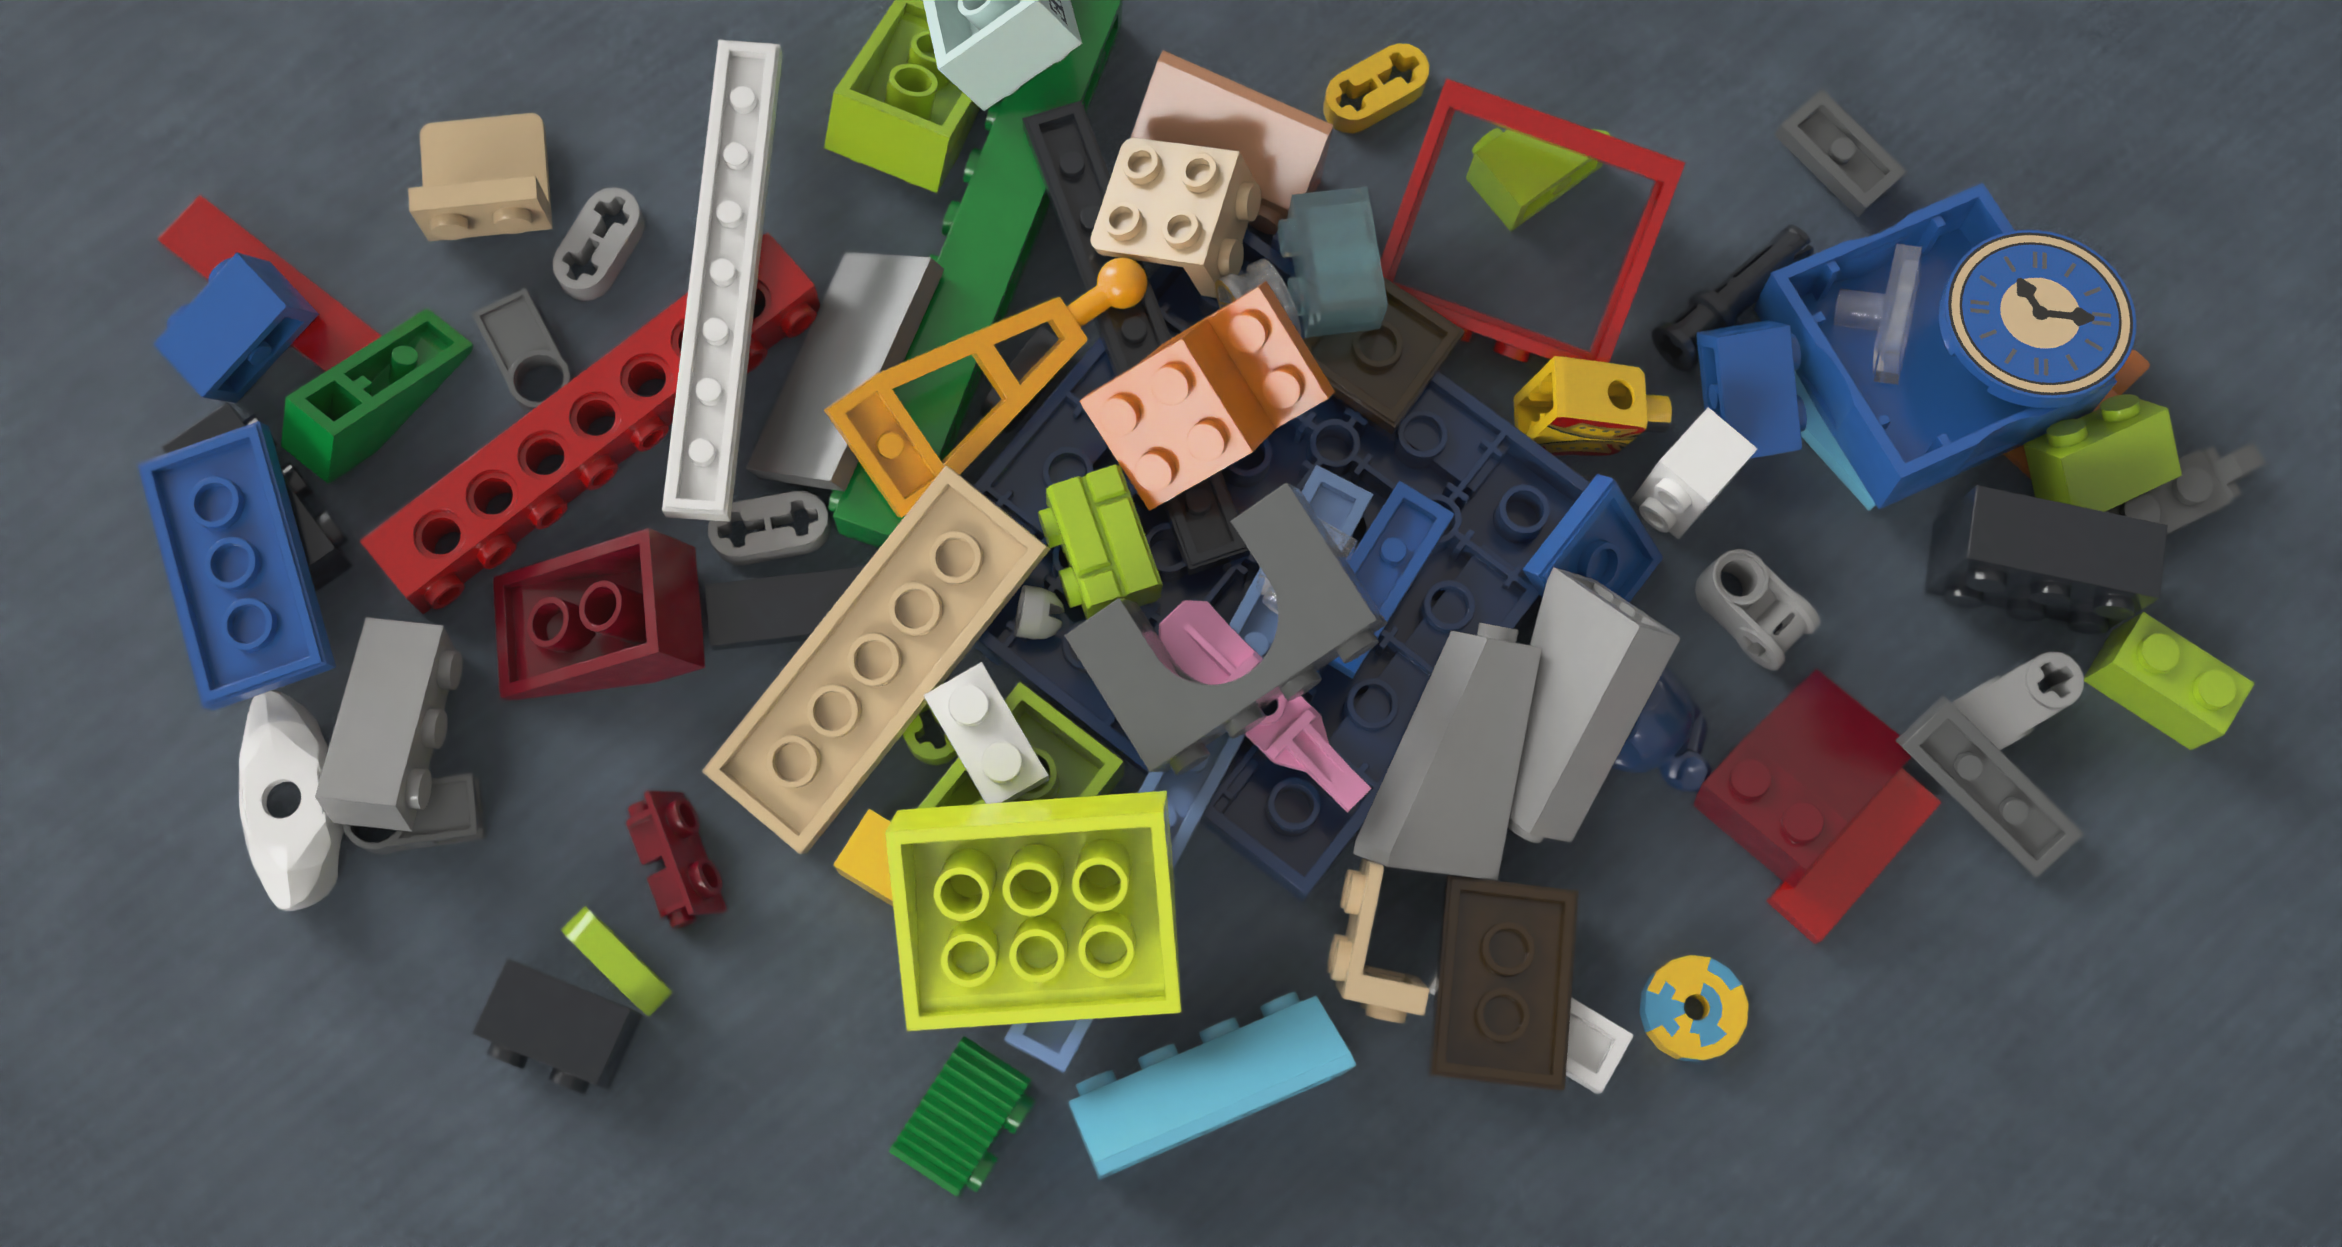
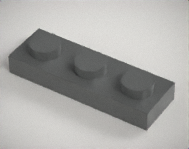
(1990, 786)

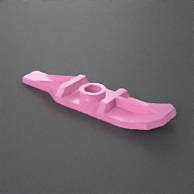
(1292, 735)

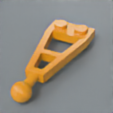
(889, 439)

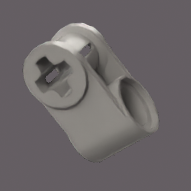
(1763, 606)
(2014, 704)

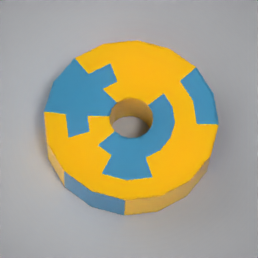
(1722, 1002)

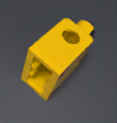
(1588, 407)

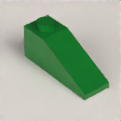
(370, 395)

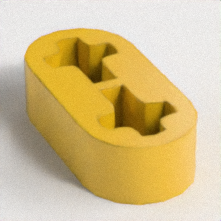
(1369, 77)

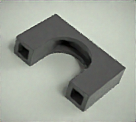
(1320, 617)

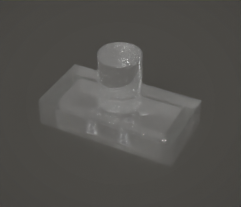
(1886, 313)

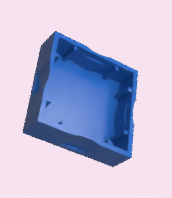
(1938, 412)

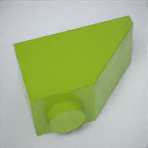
(1523, 174)

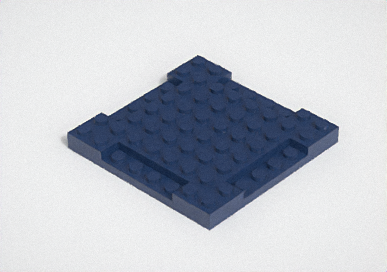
(1447, 447)

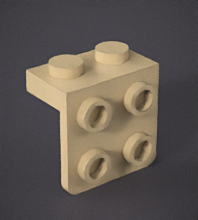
(483, 178)
(1178, 209)
(1381, 991)

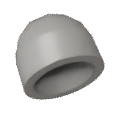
(1033, 613)

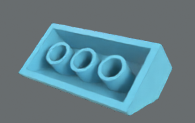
(1208, 1085)

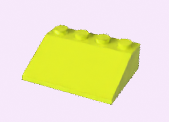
(1035, 910)

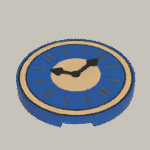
(2037, 318)

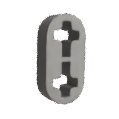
(587, 236)
(771, 543)

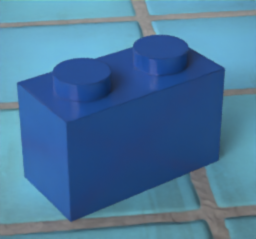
(234, 328)
(1753, 383)

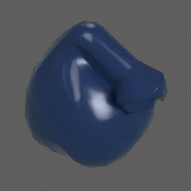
(1668, 737)

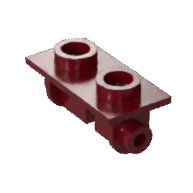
(668, 829)

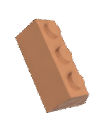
(1205, 109)

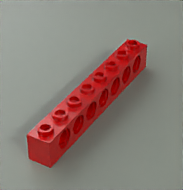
(559, 427)

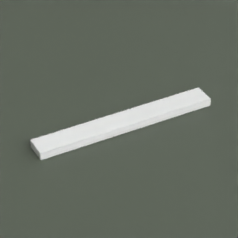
(723, 282)

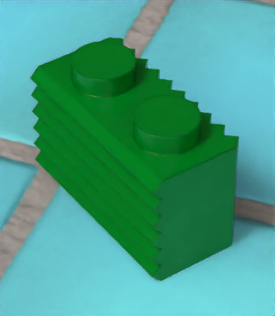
(963, 1118)

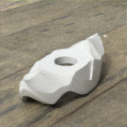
(295, 853)

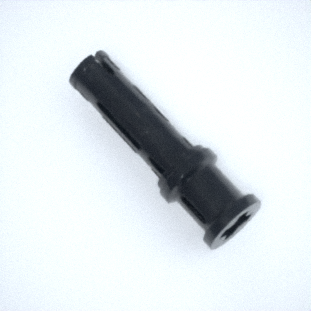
(1724, 304)

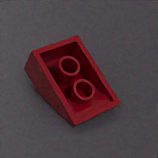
(599, 618)
(1802, 777)

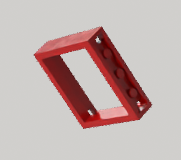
(1510, 338)

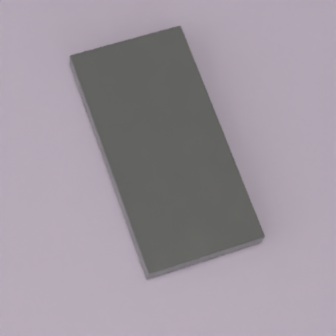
(856, 333)

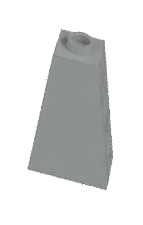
(1587, 695)
(1458, 761)

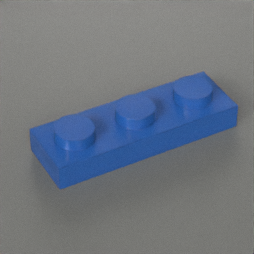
(1395, 553)

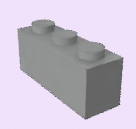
(389, 725)

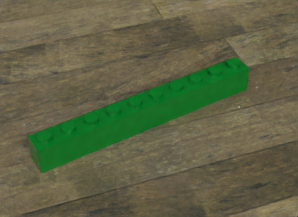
(983, 257)

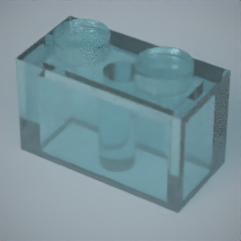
(1334, 261)

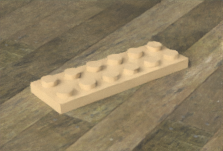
(875, 659)

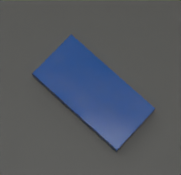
(236, 566)

